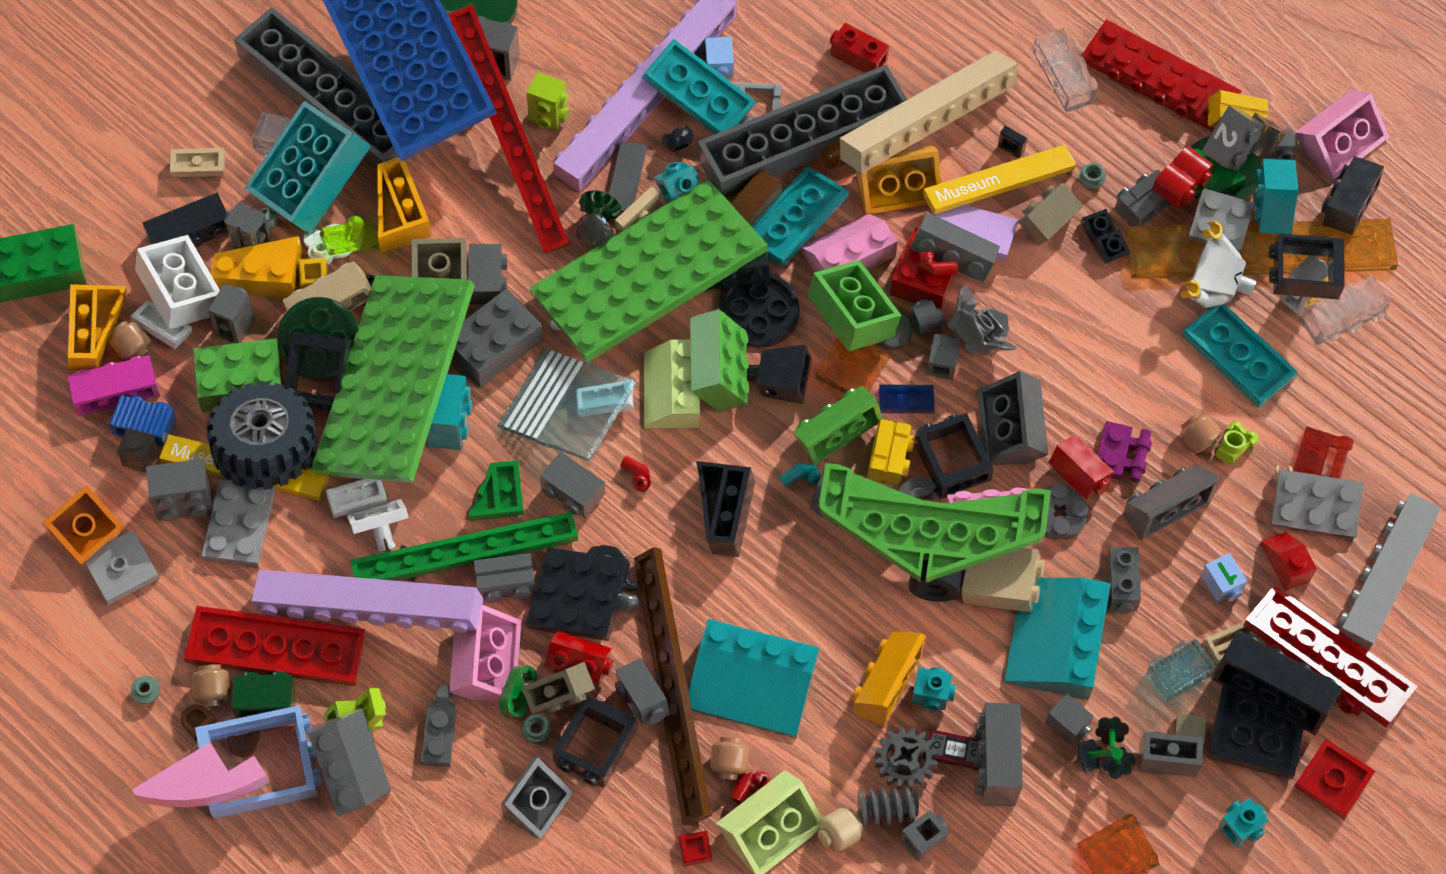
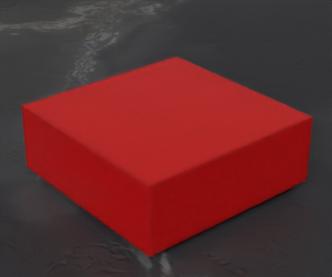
(695, 848)

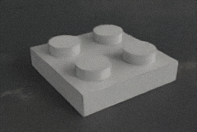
(1229, 211)

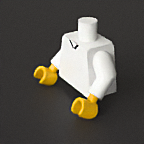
(1218, 271)

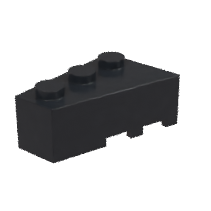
(726, 505)

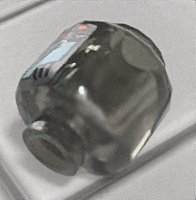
(593, 231)

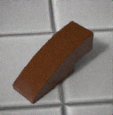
(757, 196)

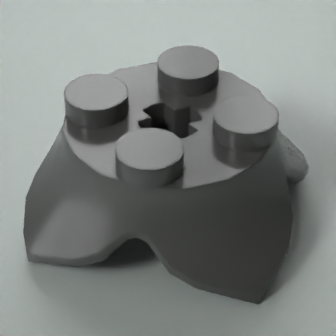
(980, 329)

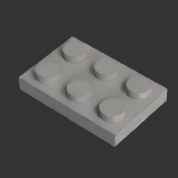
(1317, 503)
(238, 524)

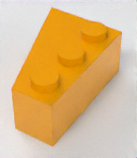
(399, 207)
(260, 269)
(91, 320)

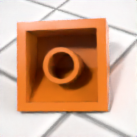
(82, 525)

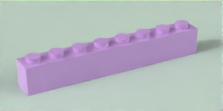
(367, 600)

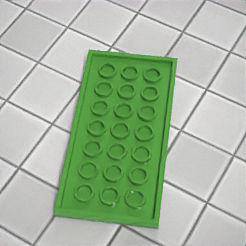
(648, 270)
(393, 378)

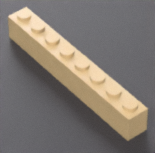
(928, 111)

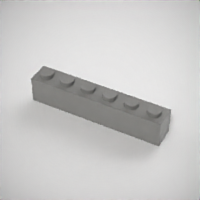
(1389, 571)

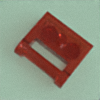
(1314, 451)

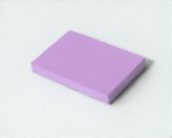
(986, 224)

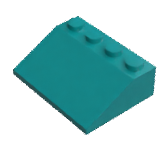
(307, 167)
(1061, 637)
(752, 678)

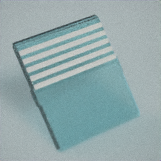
(567, 404)

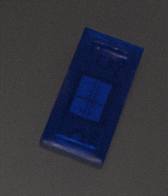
(906, 398)

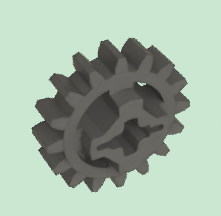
(915, 751)

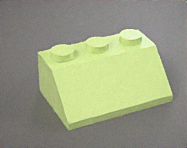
(668, 387)
(771, 823)

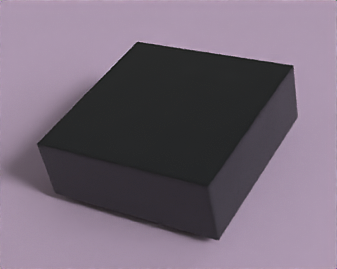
(1012, 142)

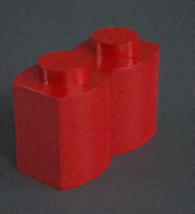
(1182, 177)

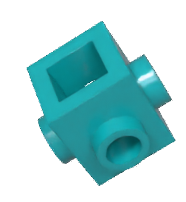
(676, 180)
(933, 688)
(1244, 822)

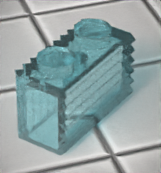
(1180, 669)

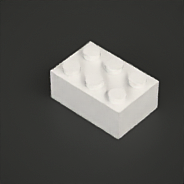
(176, 281)

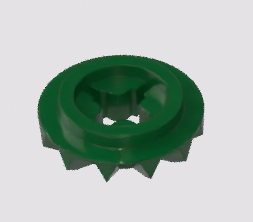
(594, 200)

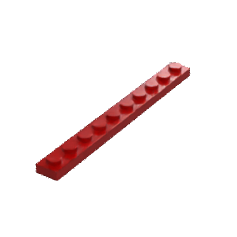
(511, 133)

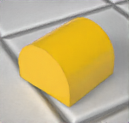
(311, 270)

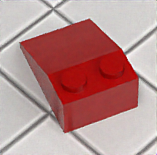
(916, 284)

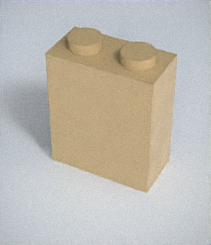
(1005, 581)

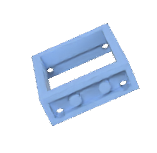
(264, 721)

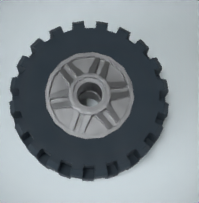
(262, 435)

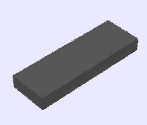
(627, 173)

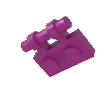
(1114, 447)

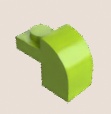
(371, 704)

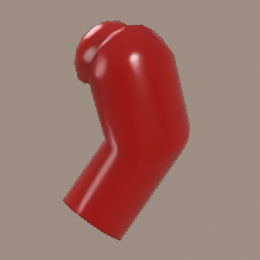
(936, 268)
(639, 471)
(749, 782)

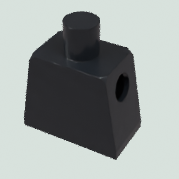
(782, 373)

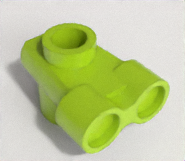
(1236, 442)

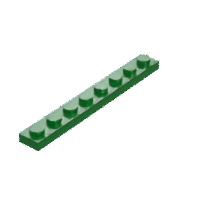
(467, 548)

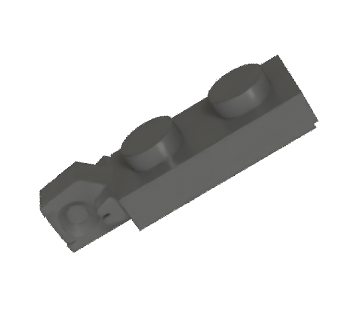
(439, 729)

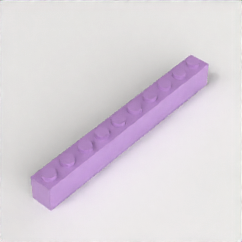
(636, 97)

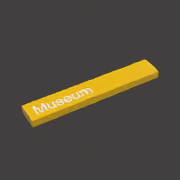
(999, 179)
(182, 449)

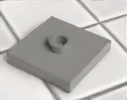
(121, 567)

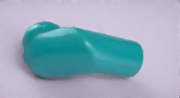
(800, 471)

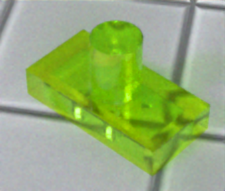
(349, 237)

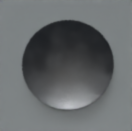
(763, 310)

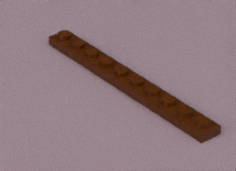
(672, 681)

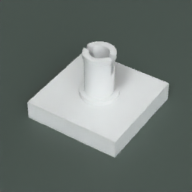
(378, 519)

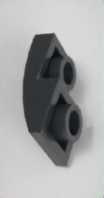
(1104, 237)

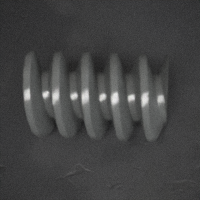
(888, 807)

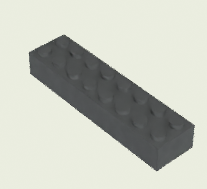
(312, 75)
(796, 131)

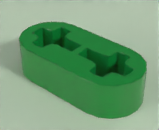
(513, 691)

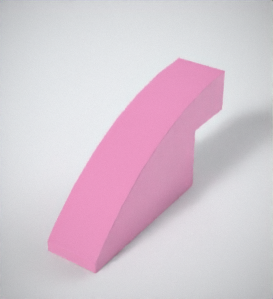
(201, 781)

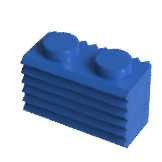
(143, 416)

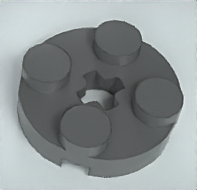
(1075, 511)

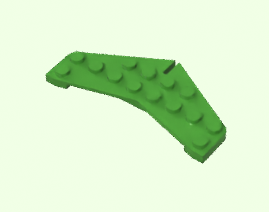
(915, 529)

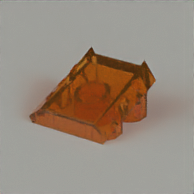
(1119, 849)

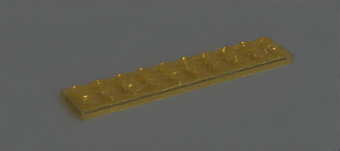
(1169, 252)

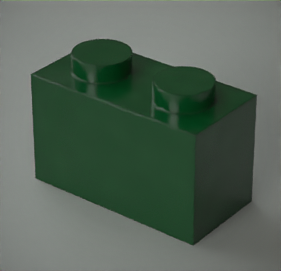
(262, 693)

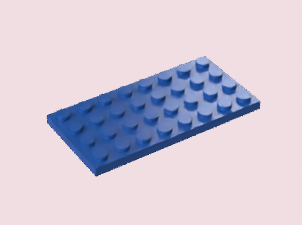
(412, 69)

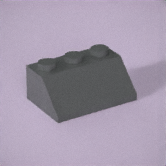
(1013, 420)
(1170, 500)
(349, 761)

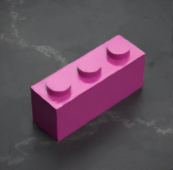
(103, 386)

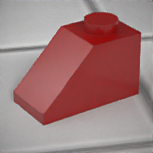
(1289, 560)

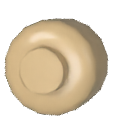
(840, 829)

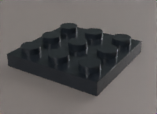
(578, 594)
(1254, 737)

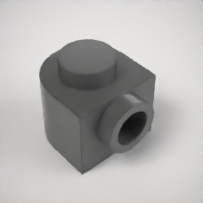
(1285, 148)
(926, 317)

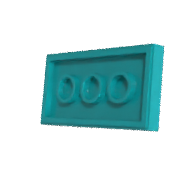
(698, 88)
(798, 214)
(1239, 354)

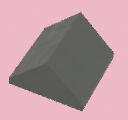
(536, 799)

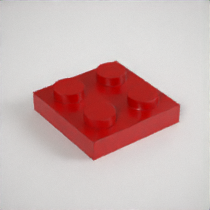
(1334, 778)

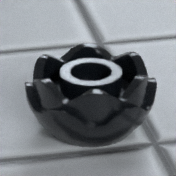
(678, 139)

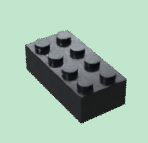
(1277, 682)

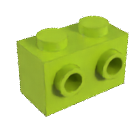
(547, 102)

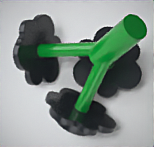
(1117, 759)

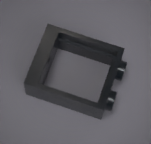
(1312, 246)
(302, 339)
(961, 479)
(607, 716)

